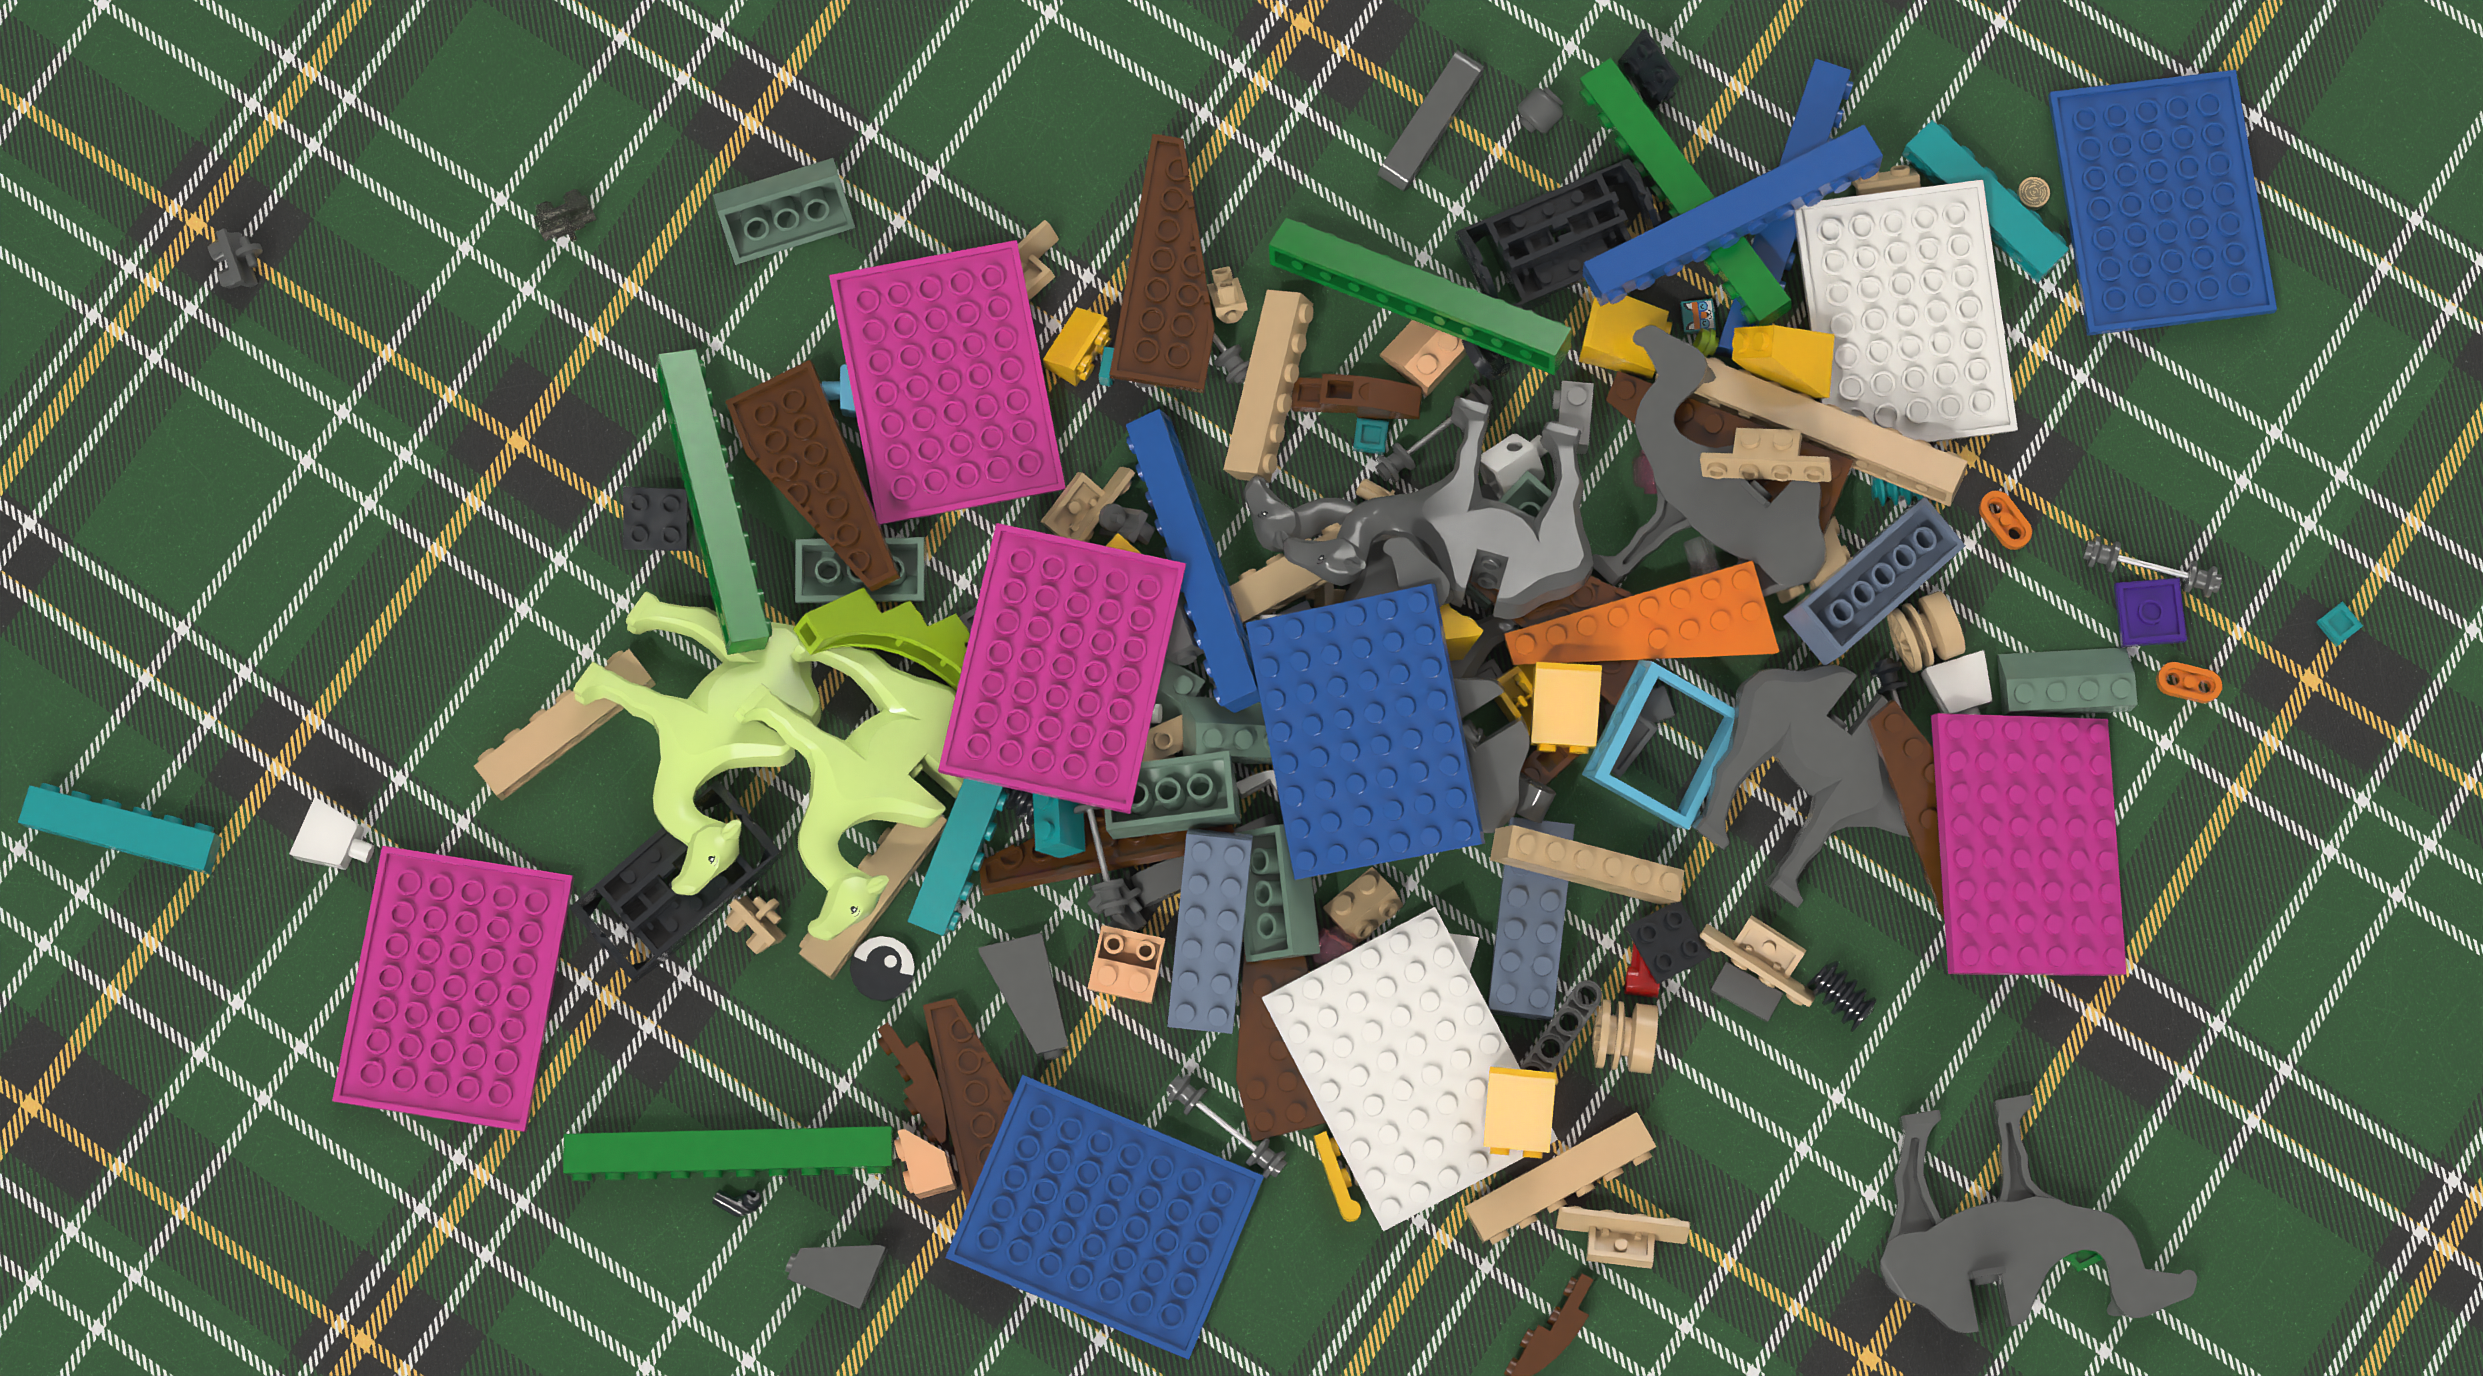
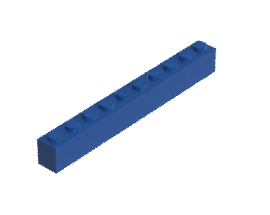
(1810, 129)
(1732, 215)
(1191, 542)

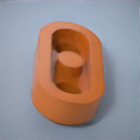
(2008, 519)
(2187, 684)

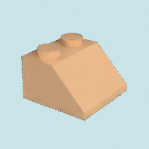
(1424, 355)

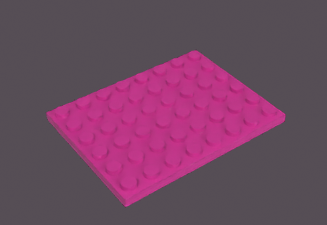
(947, 382)
(1062, 668)
(2028, 845)
(453, 989)

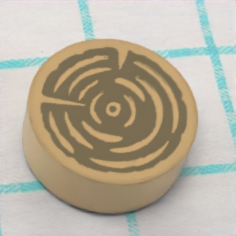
(2033, 193)

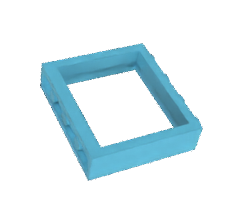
(1620, 726)

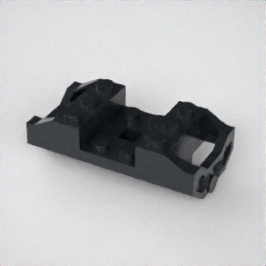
(1524, 239)
(655, 911)

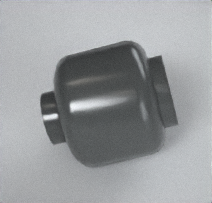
(1540, 110)

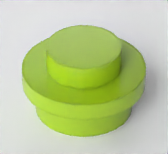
(1706, 341)

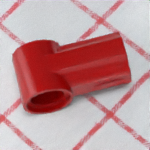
(1638, 977)

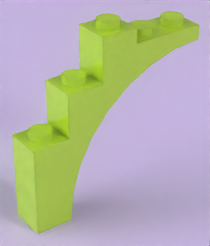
(901, 630)

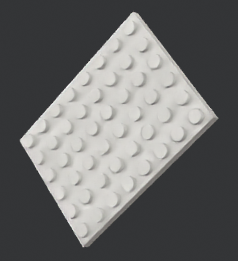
(1911, 309)
(1399, 1064)

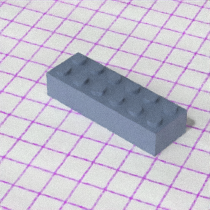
(1874, 581)
(1210, 930)
(1528, 936)

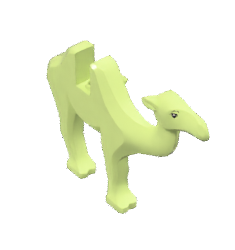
(700, 732)
(864, 775)

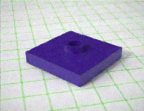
(2150, 612)

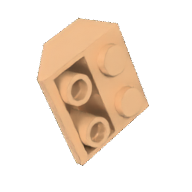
(1127, 964)
(927, 1166)

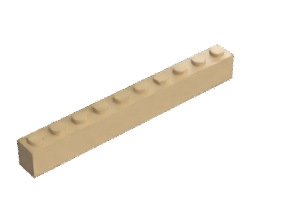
(1873, 448)

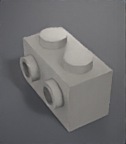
(1575, 409)

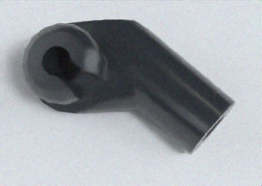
(739, 1205)

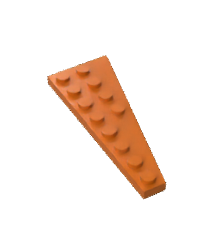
(1691, 618)

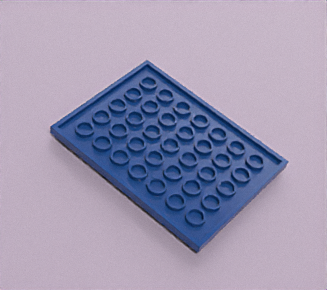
(2161, 202)
(1365, 732)
(1105, 1217)

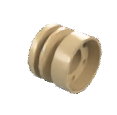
(1930, 630)
(1625, 1036)

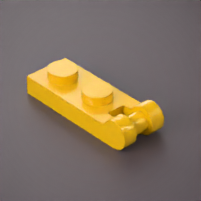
(1337, 1177)

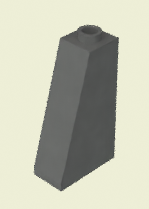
(1027, 984)

